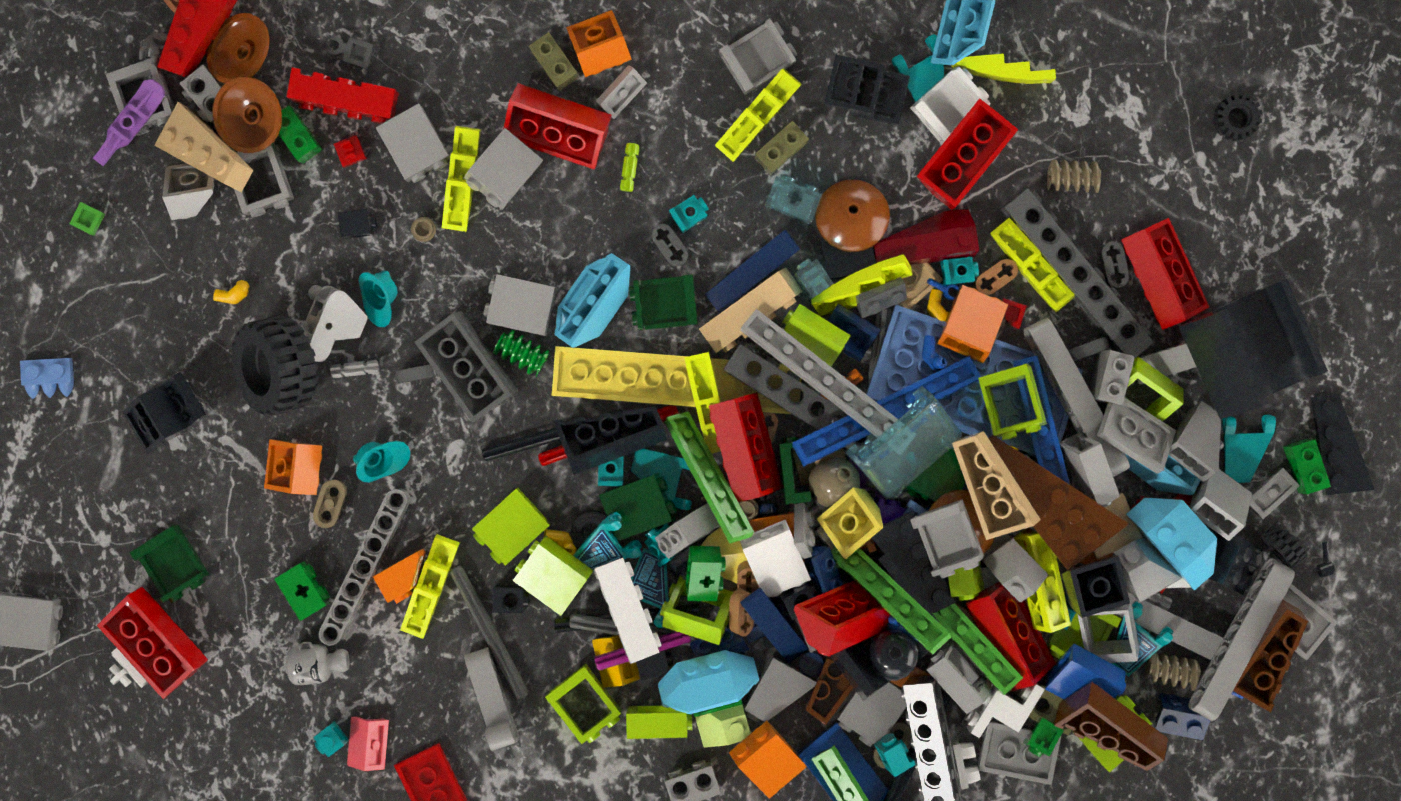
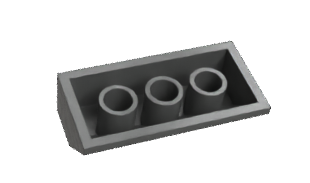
(466, 366)

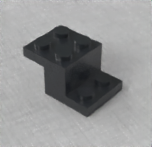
(867, 90)
(164, 412)
(1235, 562)

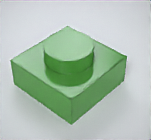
(87, 218)

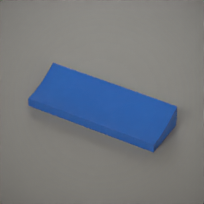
(859, 767)

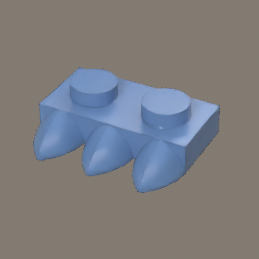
(47, 374)

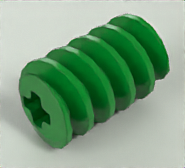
(521, 352)

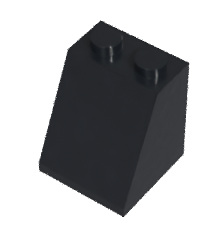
(1095, 587)

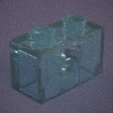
(781, 203)
(812, 278)

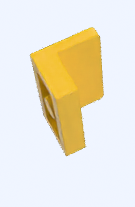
(619, 674)

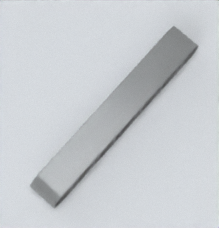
(1071, 388)
(355, 574)
(1241, 639)

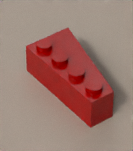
(192, 32)
(342, 96)

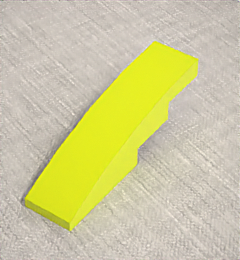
(995, 68)
(758, 114)
(458, 193)
(1032, 265)
(847, 289)
(704, 393)
(429, 586)

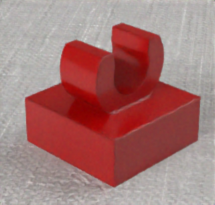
(350, 151)

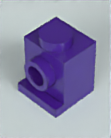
(890, 510)

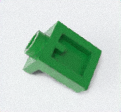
(1043, 738)

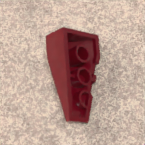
(936, 239)

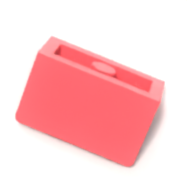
(367, 743)

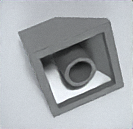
(186, 190)
(1145, 569)
(1015, 570)

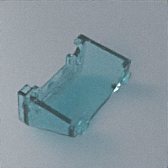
(907, 446)

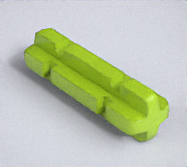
(629, 167)

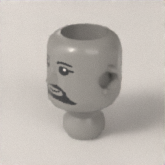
(313, 663)

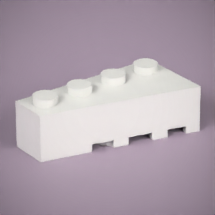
(627, 610)

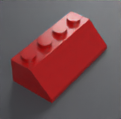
(557, 125)
(966, 154)
(1165, 274)
(745, 447)
(840, 618)
(1011, 632)
(152, 642)

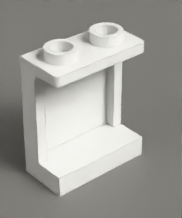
(948, 102)
(775, 559)

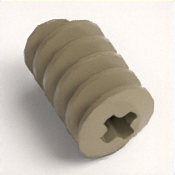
(1074, 175)
(1173, 669)

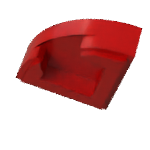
(1014, 313)

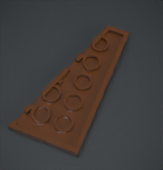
(1069, 519)

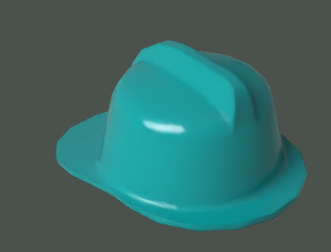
(377, 295)
(380, 460)

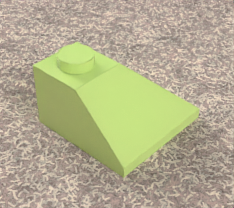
(723, 727)

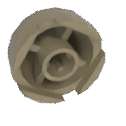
(832, 480)

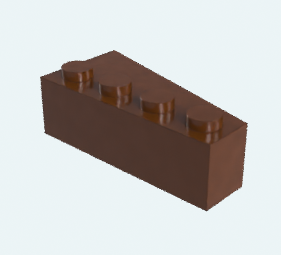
(1272, 657)
(829, 692)
(1112, 725)

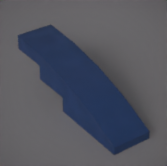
(752, 271)
(774, 625)

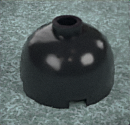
(892, 654)

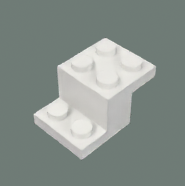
(1004, 708)

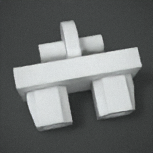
(120, 675)
(964, 774)

